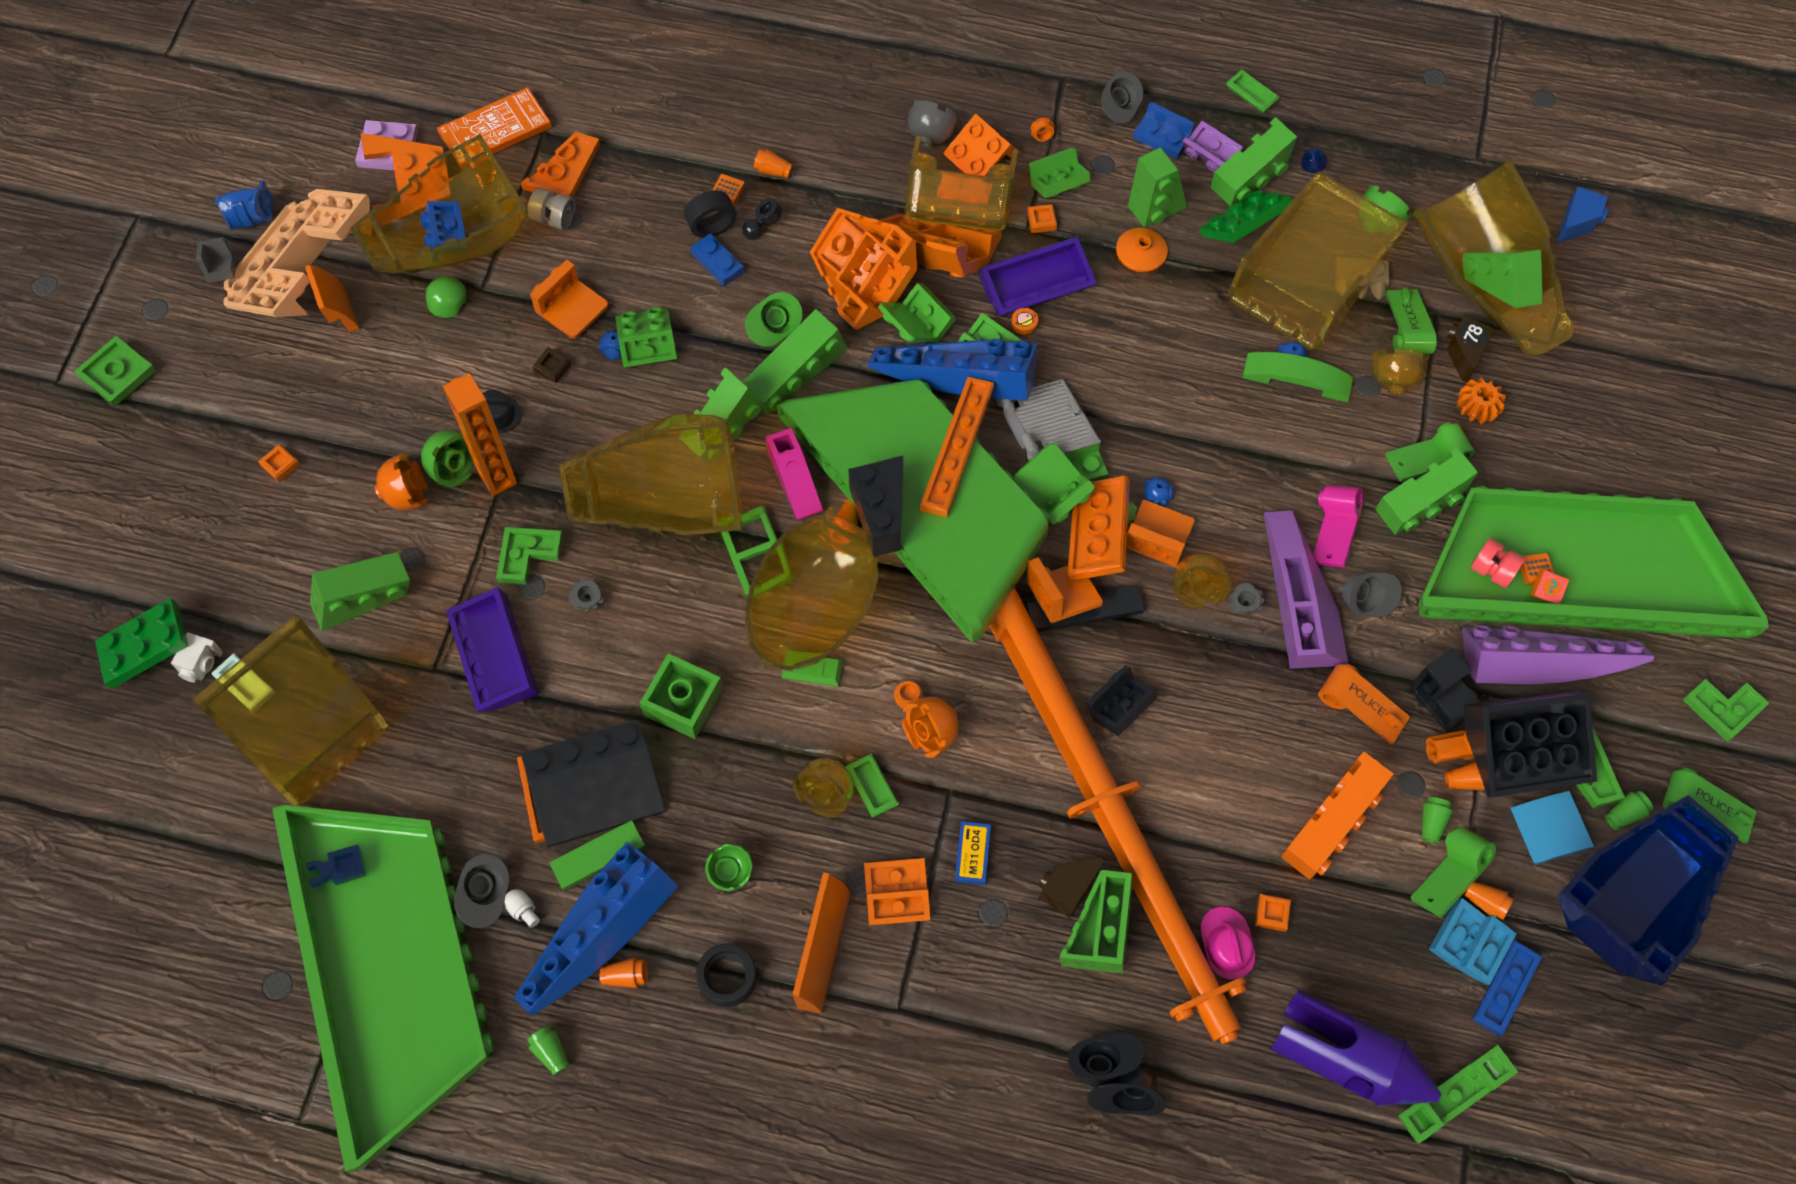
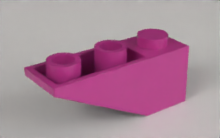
(793, 473)

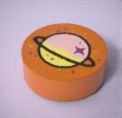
(1024, 321)

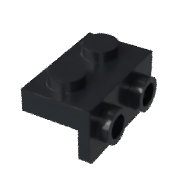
(1120, 701)

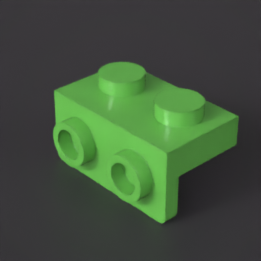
(1058, 173)

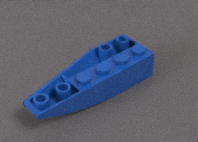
(949, 364)
(597, 926)

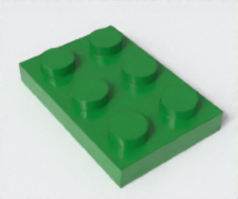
(1245, 216)
(141, 643)

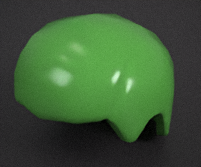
(445, 296)
(729, 867)

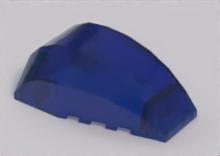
(1650, 891)

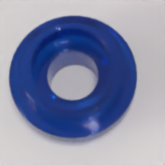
(1314, 155)

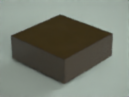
(551, 365)

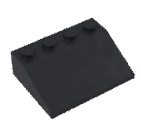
(1532, 742)
(592, 783)

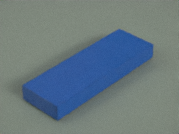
(1507, 988)

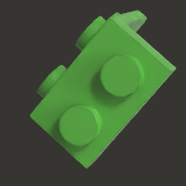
(919, 316)
(1053, 483)

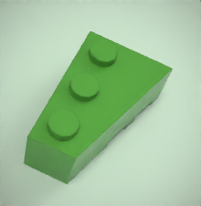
(1506, 274)

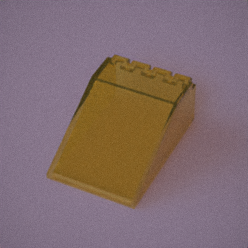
(1315, 261)
(293, 711)

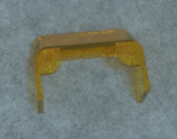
(957, 196)

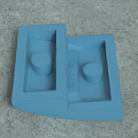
(1552, 827)
(1472, 941)

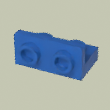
(1164, 130)
(442, 222)

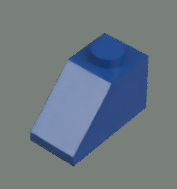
(1582, 214)

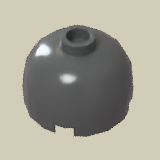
(931, 123)

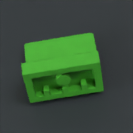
(645, 337)

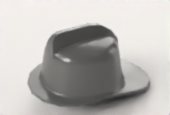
(1122, 97)
(1371, 593)
(481, 891)

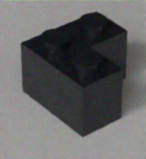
(1443, 689)

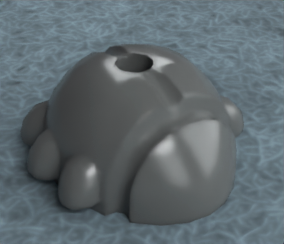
(583, 589)
(1246, 594)

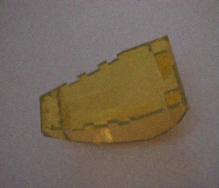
(463, 174)
(659, 478)

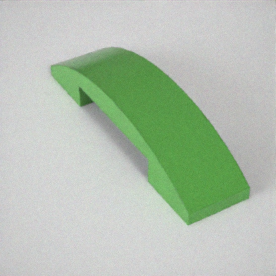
(1300, 371)
(1459, 1093)

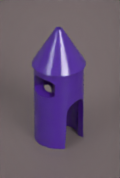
(1365, 1059)

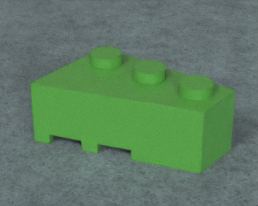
(1256, 165)
(1156, 189)
(733, 402)
(1427, 494)
(357, 589)
(1102, 929)

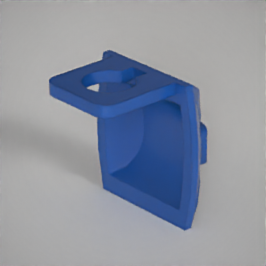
(246, 207)

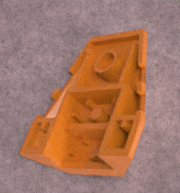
(949, 246)
(864, 264)

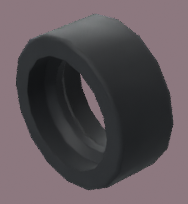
(705, 204)
(714, 954)

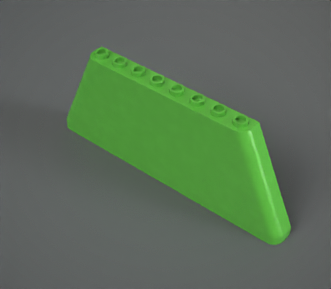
(992, 525)
(1625, 558)
(383, 972)

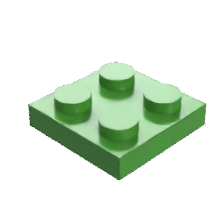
(115, 371)

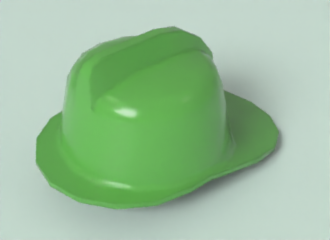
(773, 319)

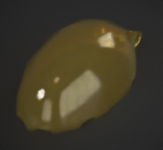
(810, 592)

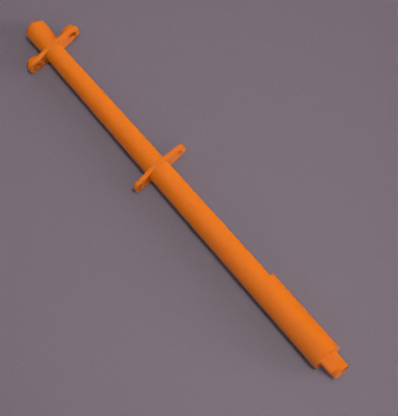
(1107, 803)

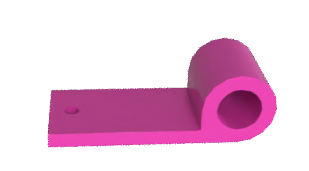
(1342, 512)

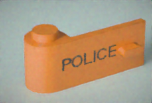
(1350, 690)

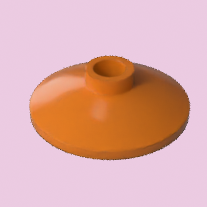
(1140, 257)

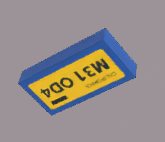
(972, 853)

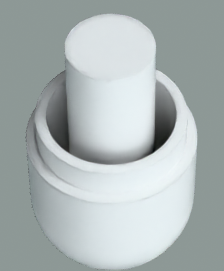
(521, 907)

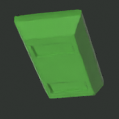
(1252, 91)
(824, 672)
(872, 785)

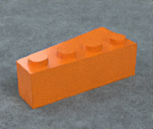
(1336, 816)

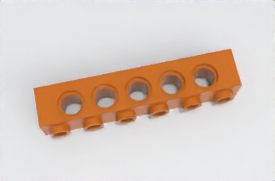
(480, 433)

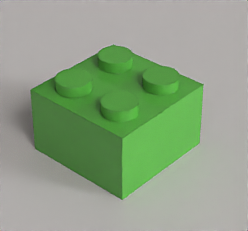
(681, 696)

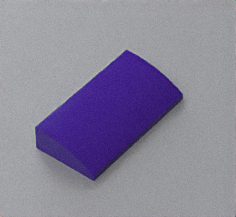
(1037, 276)
(492, 651)

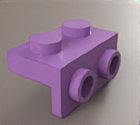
(1210, 146)

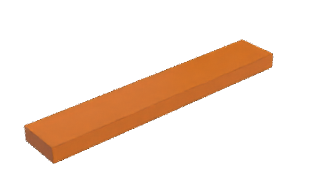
(956, 447)

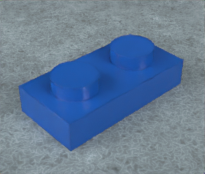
(717, 259)

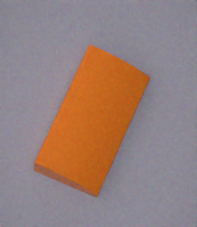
(821, 944)

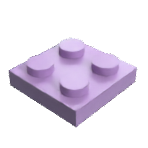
(386, 129)

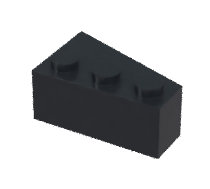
(879, 502)

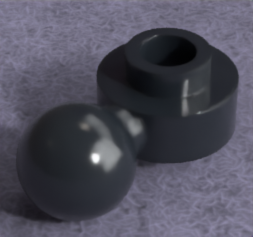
(766, 213)

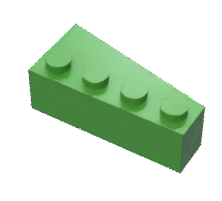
(796, 361)

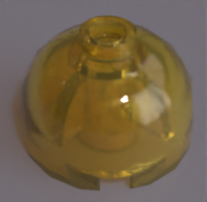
(1398, 370)
(1201, 580)
(825, 786)

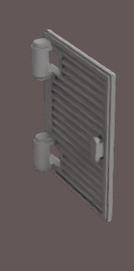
(1047, 418)

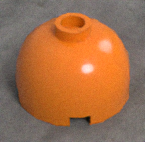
(401, 483)
(930, 725)

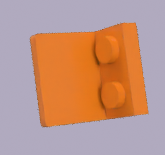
(978, 147)
(1159, 533)
(1058, 594)

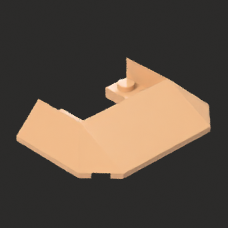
(274, 268)

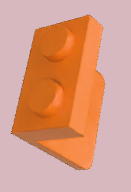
(567, 301)

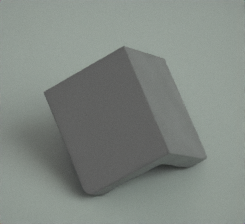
(216, 260)

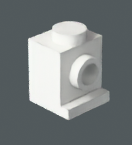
(196, 658)

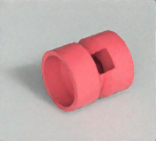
(1505, 570)

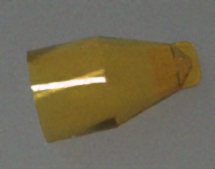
(1499, 216)

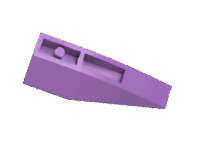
(1305, 603)
(1540, 657)

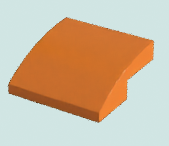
(331, 297)
(896, 891)

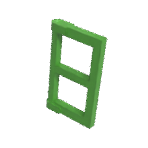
(750, 516)

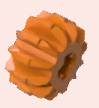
(1481, 400)

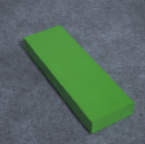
(593, 856)

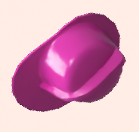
(1227, 943)

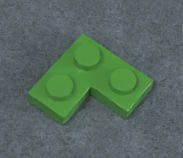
(520, 547)
(1725, 714)

